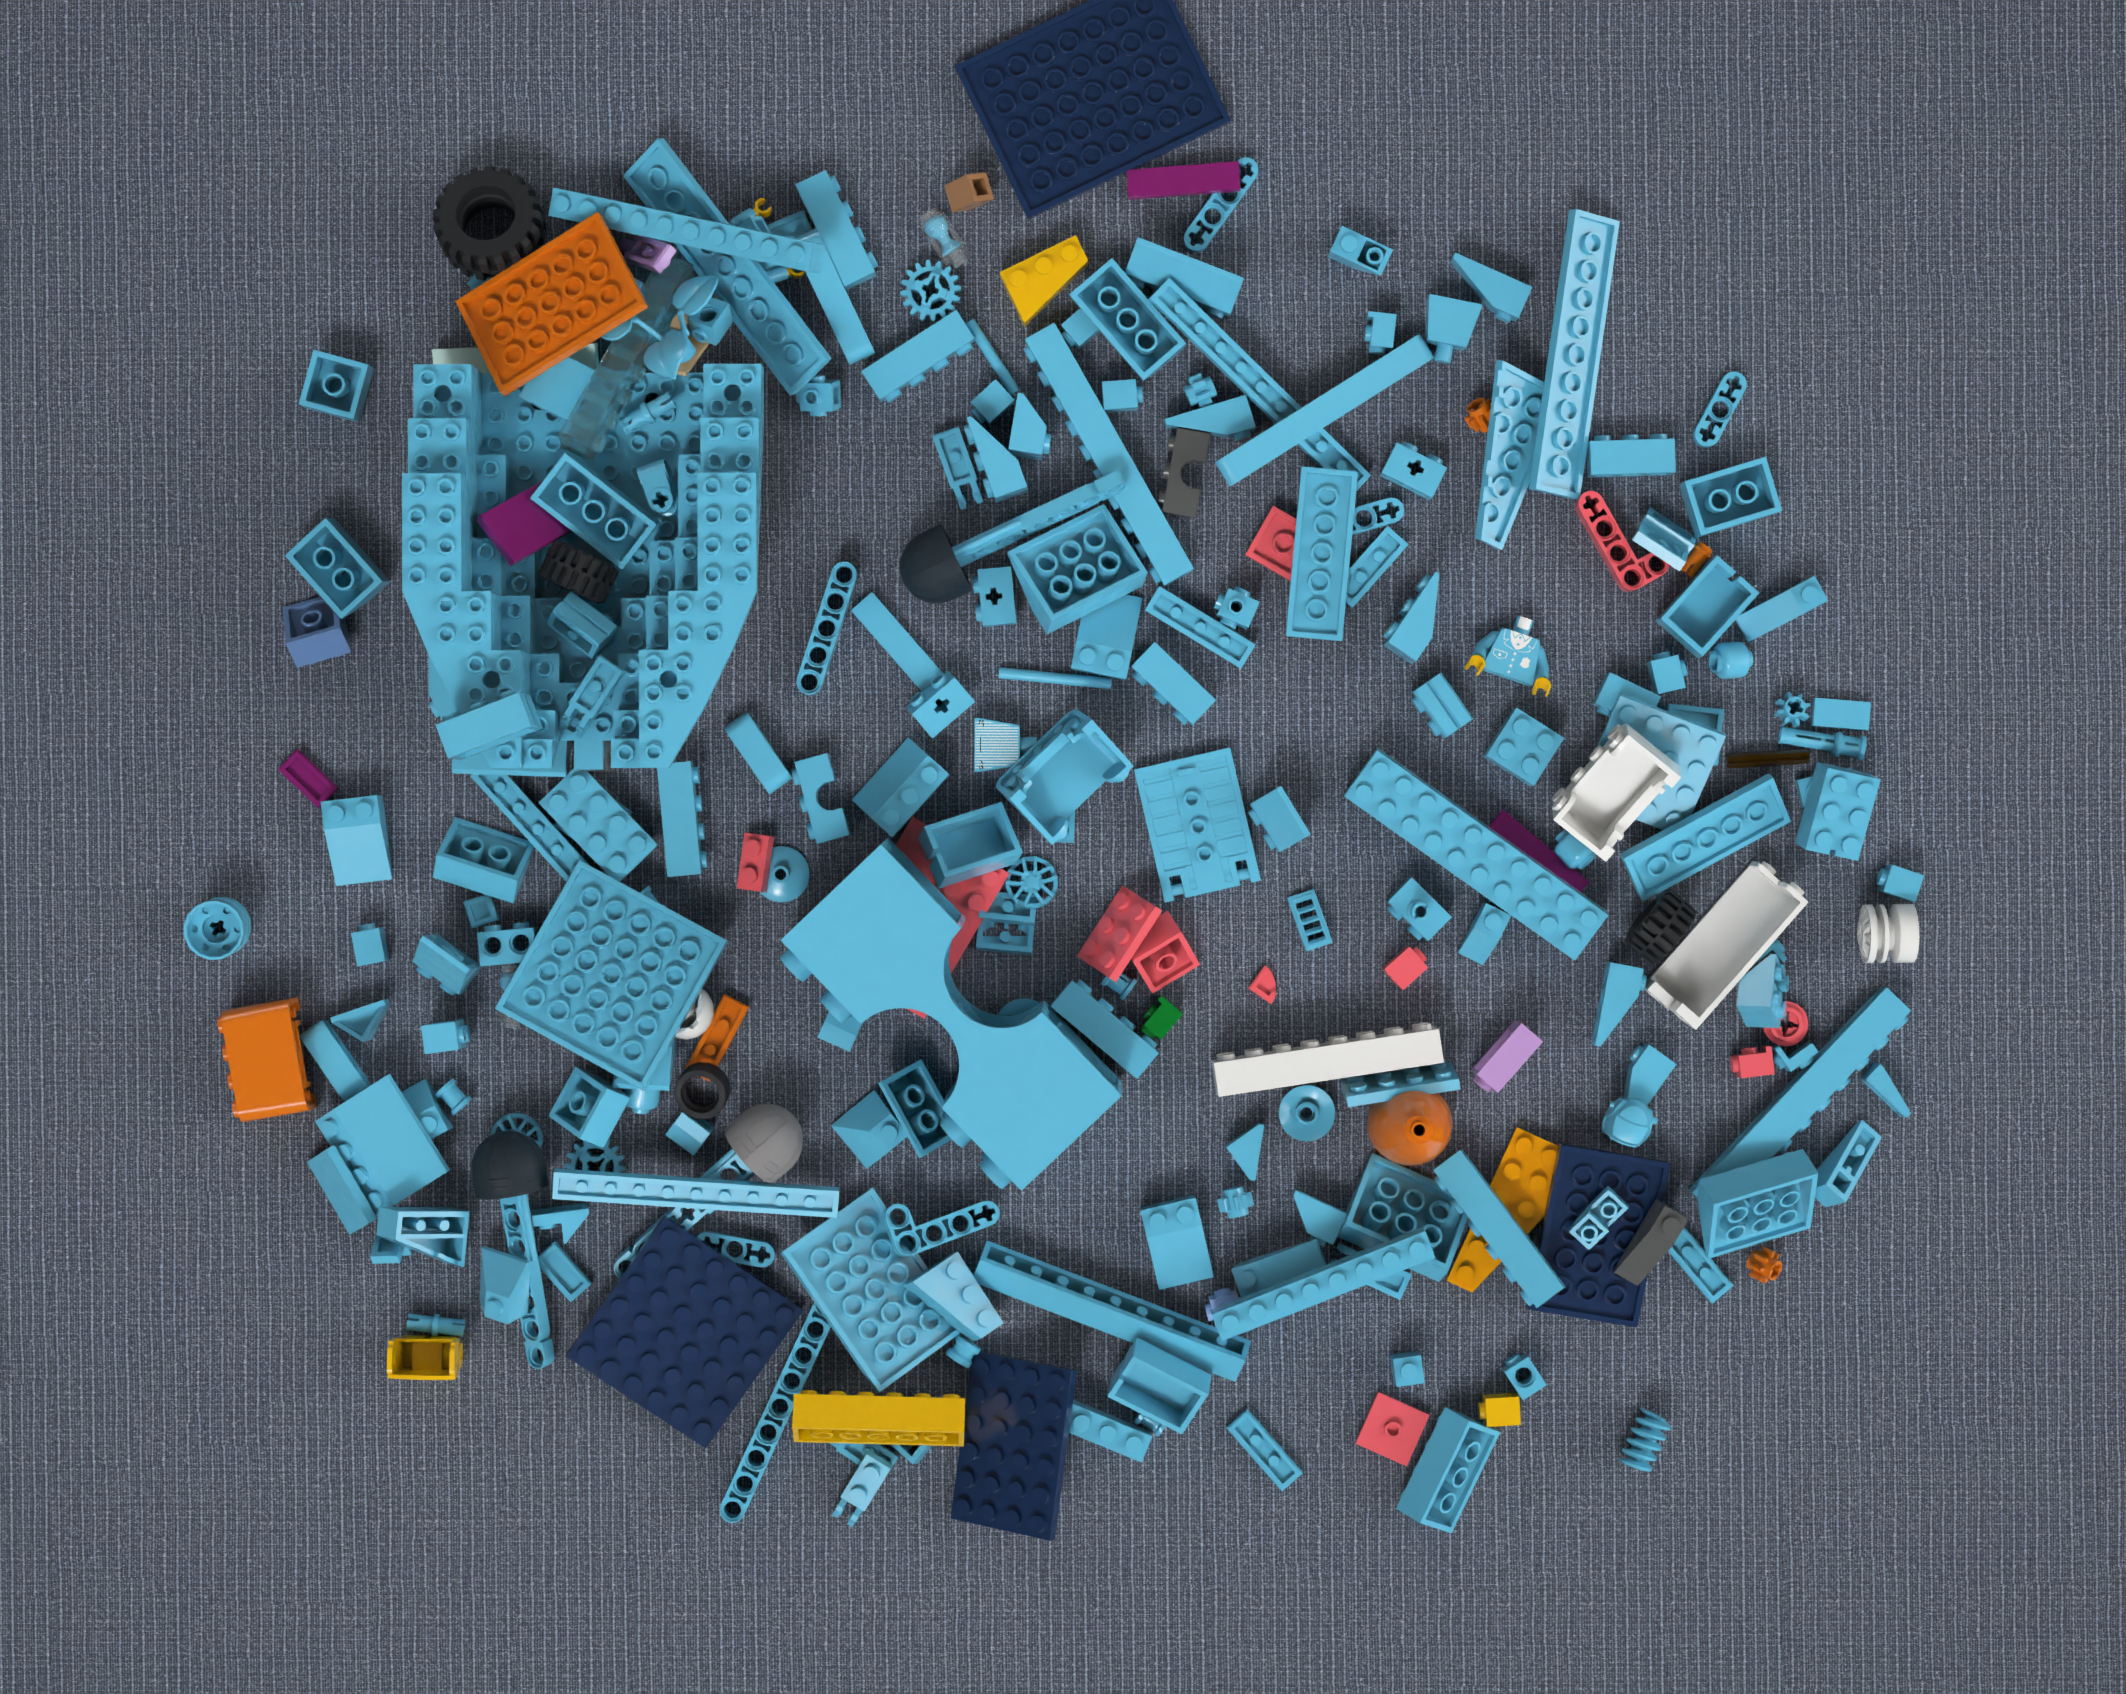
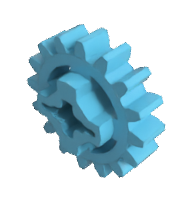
(943, 294)
(587, 1156)

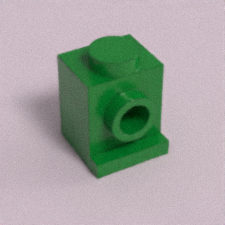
(1160, 1019)

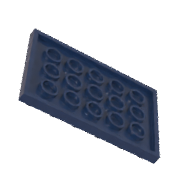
(1589, 1278)
(1014, 1445)

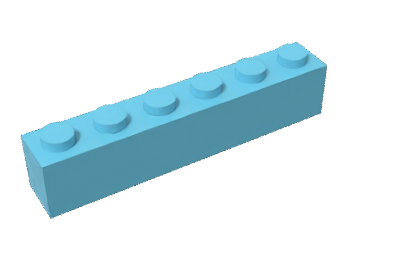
(1499, 1228)

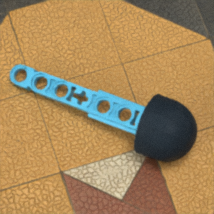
(934, 567)
(508, 1169)

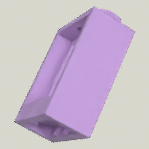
(1505, 1057)

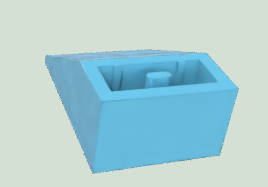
(1000, 466)
(1415, 628)

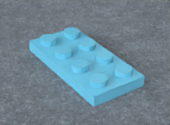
(598, 824)
(1388, 1084)

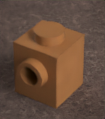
(969, 192)

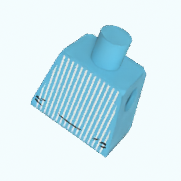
(998, 745)

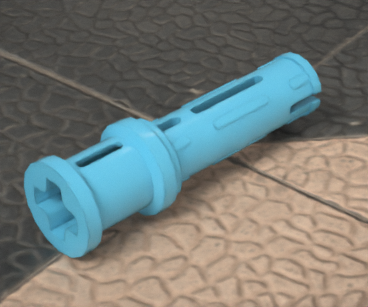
(1837, 743)

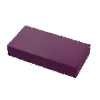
(308, 778)

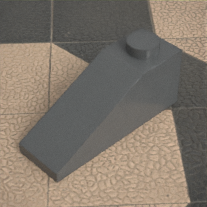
(1650, 1242)

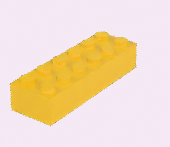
(878, 1419)

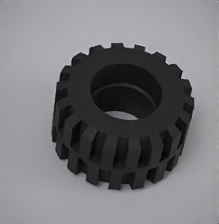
(578, 572)
(1660, 926)

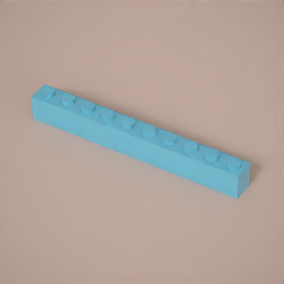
(689, 230)
(1107, 453)
(1814, 1084)
(1109, 1310)

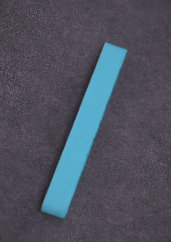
(1324, 410)
(773, 1417)

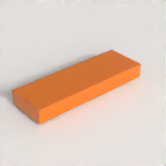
(720, 1032)

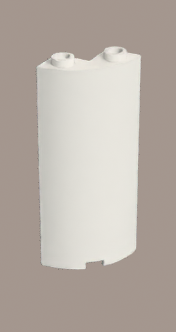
(1725, 943)

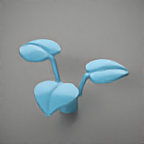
(675, 348)

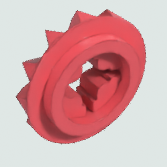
(1791, 1035)

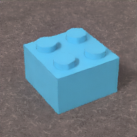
(336, 386)
(1523, 747)
(589, 1107)

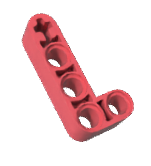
(1615, 538)

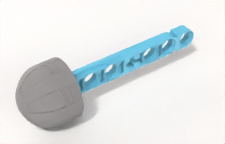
(763, 1143)

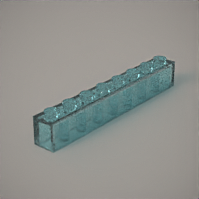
(623, 366)

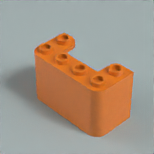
(265, 1060)

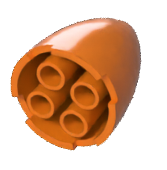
(1393, 1123)

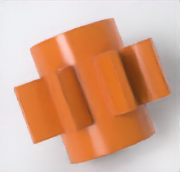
(1478, 414)
(1764, 1265)

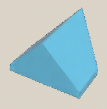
(363, 1021)

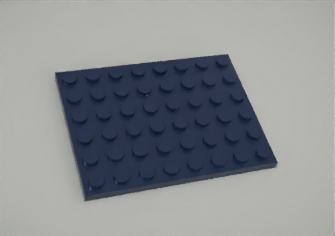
(1091, 97)

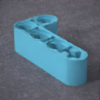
(944, 1225)

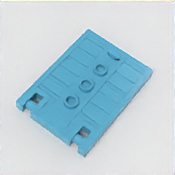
(1197, 824)

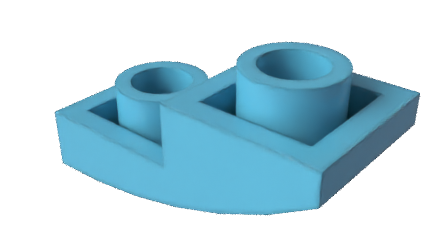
(1597, 1217)

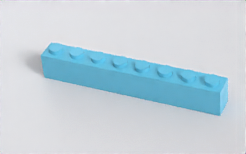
(1322, 1283)

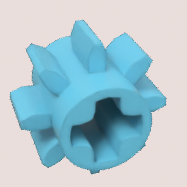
(1200, 391)
(1799, 709)
(1235, 1202)

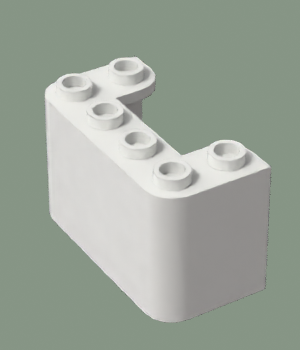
(1613, 789)

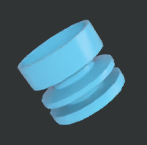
(202, 932)

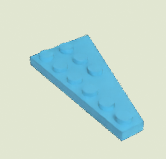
(1508, 451)

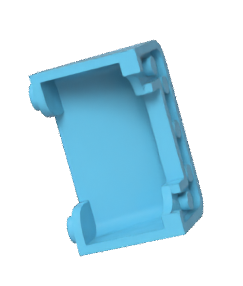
(1062, 773)

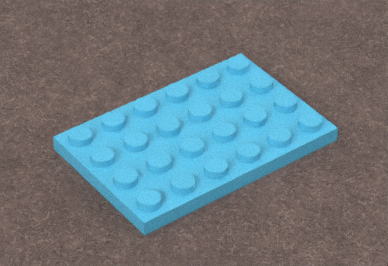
(861, 1292)

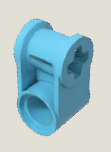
(658, 483)

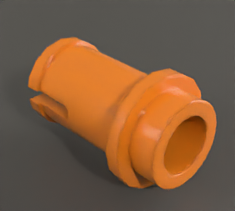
(1696, 559)

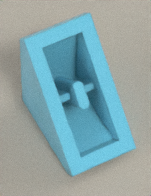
(1247, 1148)

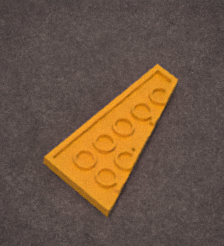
(1524, 1188)

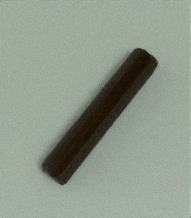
(1767, 758)

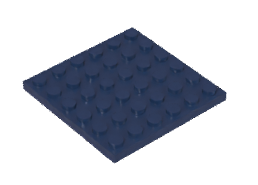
(684, 1332)

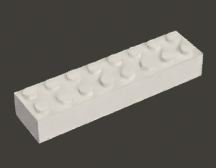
(1327, 1060)

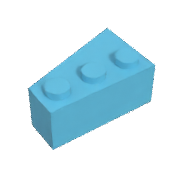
(428, 1230)
(957, 1297)

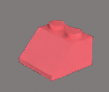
(1164, 954)

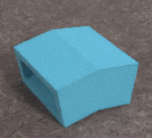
(840, 1033)
(690, 1132)

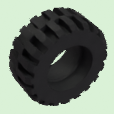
(482, 191)

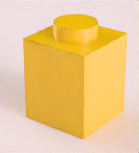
(1500, 1409)

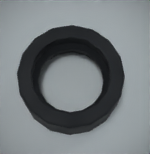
(696, 1109)

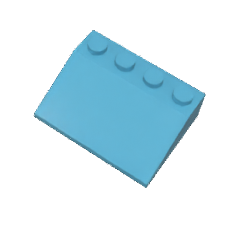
(1076, 568)
(383, 1144)
(1398, 1201)
(1756, 1202)

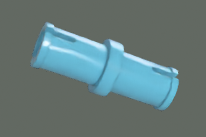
(647, 412)
(435, 1324)

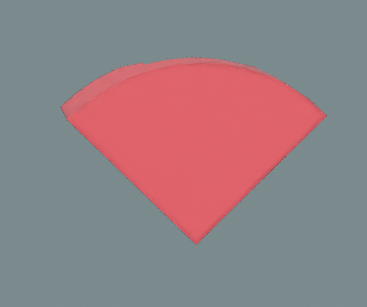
(1264, 985)

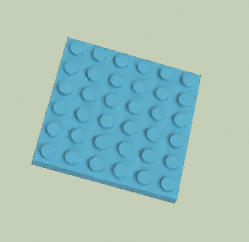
(611, 975)

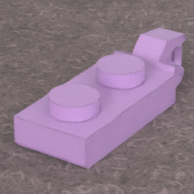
(647, 253)

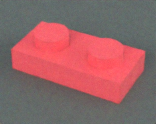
(755, 862)

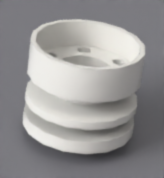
(1889, 933)

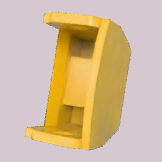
(424, 1357)

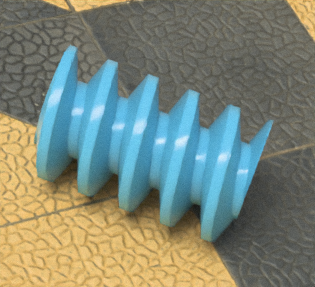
(1645, 1441)

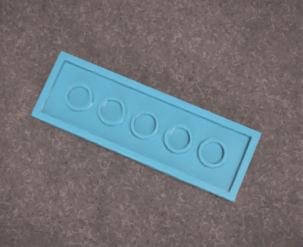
(1321, 553)
(1705, 837)

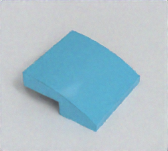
(558, 387)
(1664, 538)
(1007, 912)

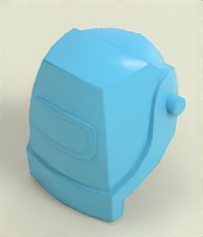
(1628, 1121)

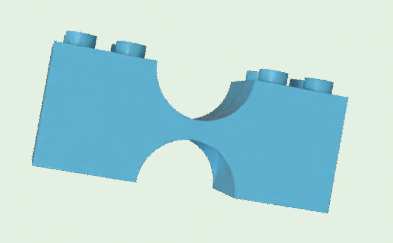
(1022, 1077)

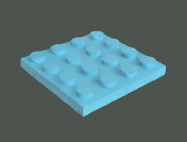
(1684, 742)

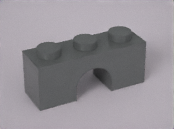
(1186, 448)

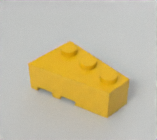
(1042, 277)

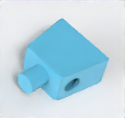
(1449, 325)

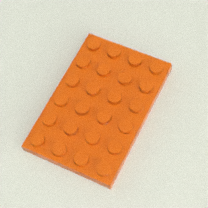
(551, 304)

